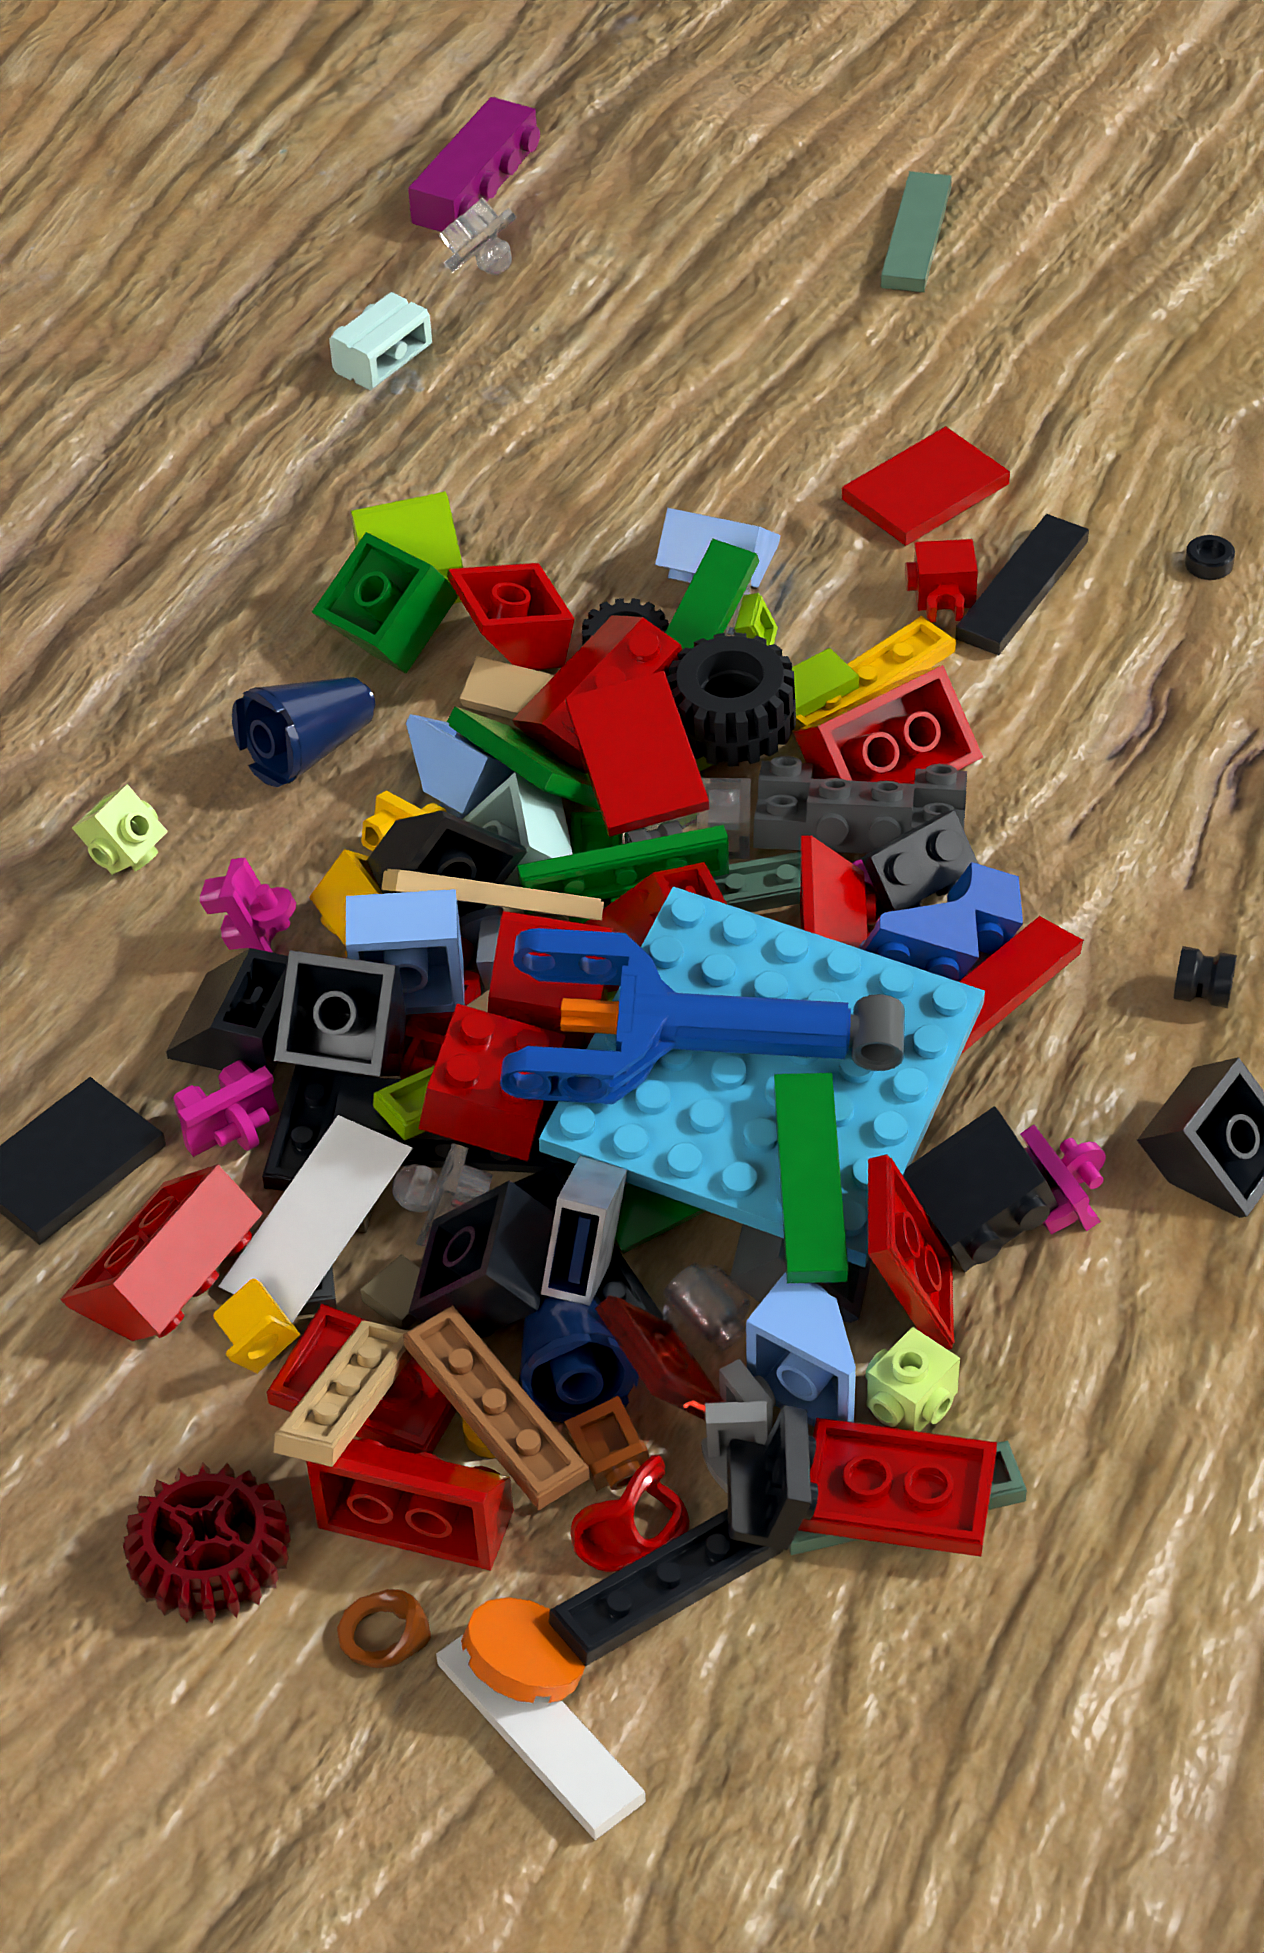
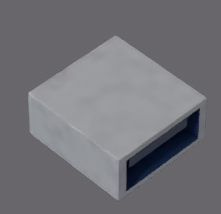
(584, 1231)

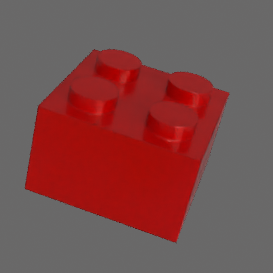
(465, 1087)

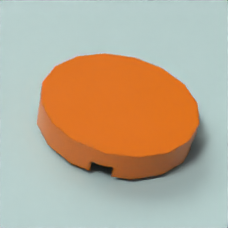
(520, 1651)

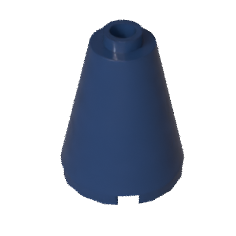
(298, 724)
(572, 1360)

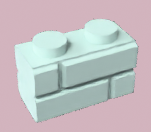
(380, 340)

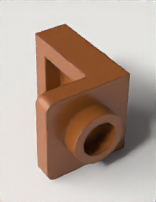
(608, 1444)

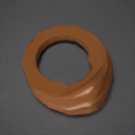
(404, 1607)

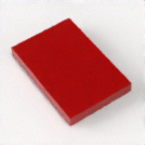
(925, 485)
(637, 753)
(909, 1251)
(406, 1418)
(901, 1486)

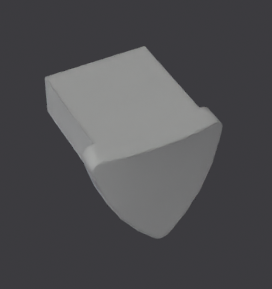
(482, 930)
(729, 1421)

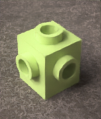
(121, 831)
(912, 1382)

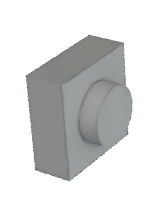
(740, 1386)

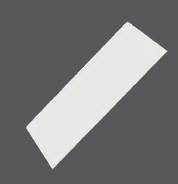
(318, 1214)

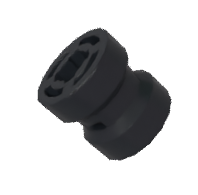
(1205, 976)

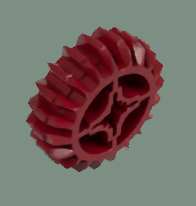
(211, 1562)

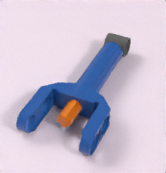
(656, 1019)

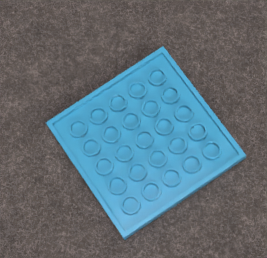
(708, 1118)

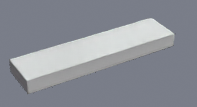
(554, 1747)

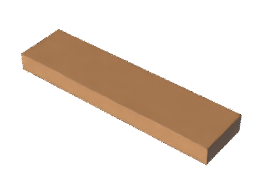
(496, 1407)

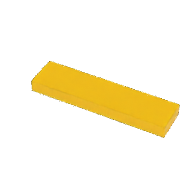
(901, 654)

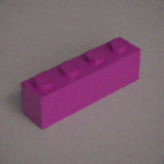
(474, 163)

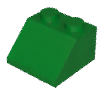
(386, 602)

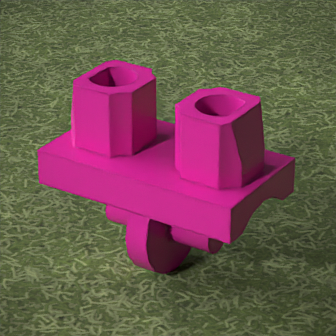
(252, 909)
(229, 1113)
(1078, 1165)

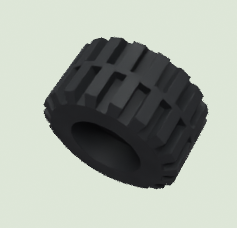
(734, 698)

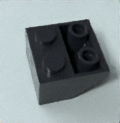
(234, 1014)

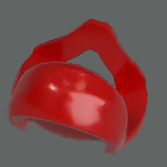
(606, 1530)

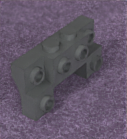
(848, 813)

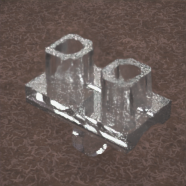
(476, 235)
(423, 1190)

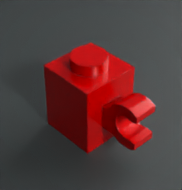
(943, 576)

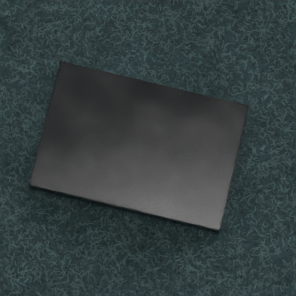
(71, 1158)

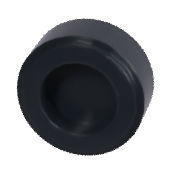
(1209, 557)

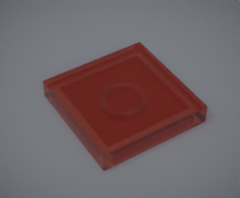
(659, 1356)

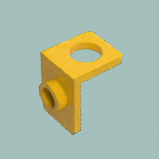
(254, 1327)

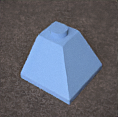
(453, 766)

